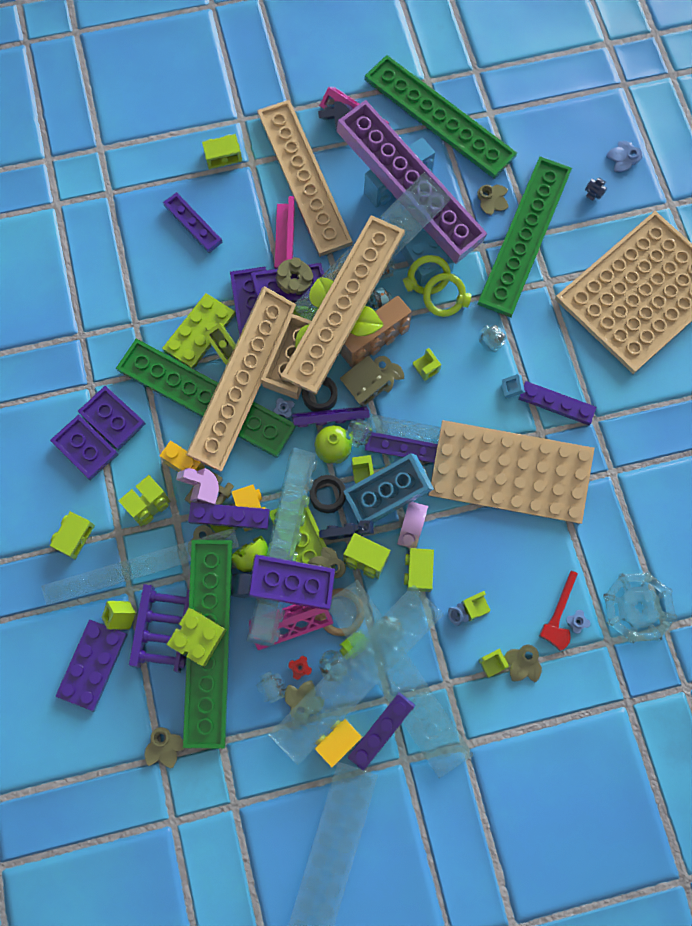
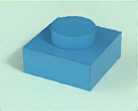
(513, 386)

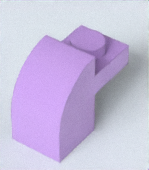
(204, 483)
(412, 525)

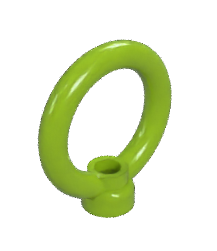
(410, 281)
(463, 298)

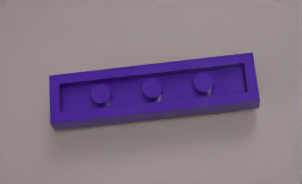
(192, 222)
(557, 403)
(337, 415)
(401, 447)
(229, 516)
(381, 731)

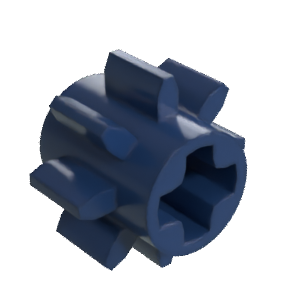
(595, 189)

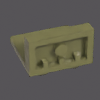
(365, 381)

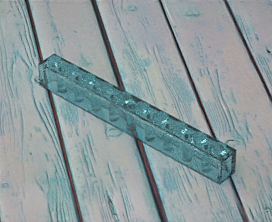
(284, 539)

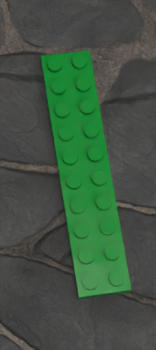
(440, 116)
(524, 237)
(195, 391)
(208, 685)

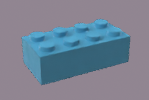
(378, 192)
(421, 246)
(389, 489)

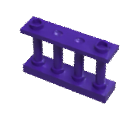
(142, 636)

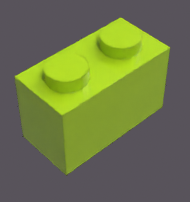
(222, 151)
(221, 341)
(72, 535)
(420, 569)

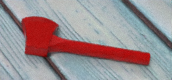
(551, 632)

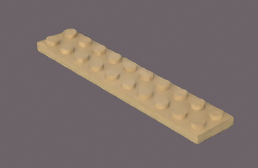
(305, 178)
(343, 305)
(240, 380)

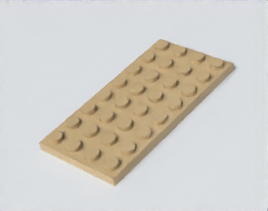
(512, 471)

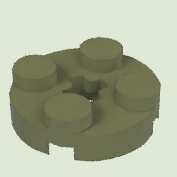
(297, 267)

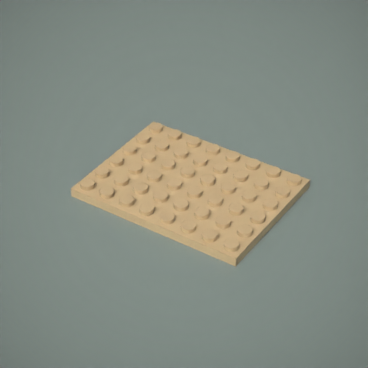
(636, 292)

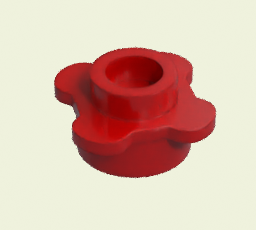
(302, 661)

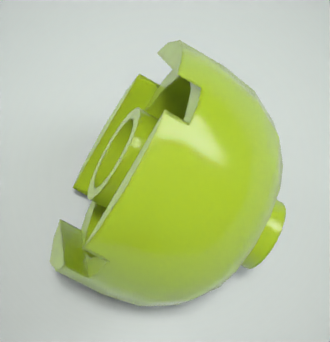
(332, 444)
(244, 556)

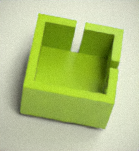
(150, 503)
(366, 555)
(197, 637)

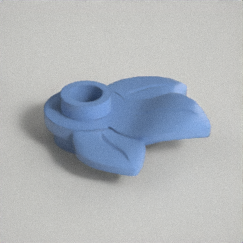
(623, 156)

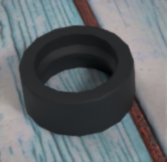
(324, 406)
(323, 480)

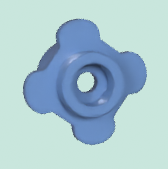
(283, 412)
(454, 617)
(572, 621)

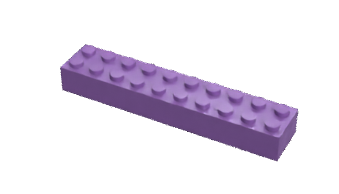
(399, 168)

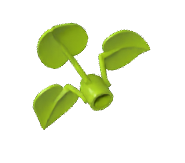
(365, 325)

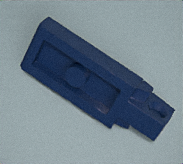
(334, 532)

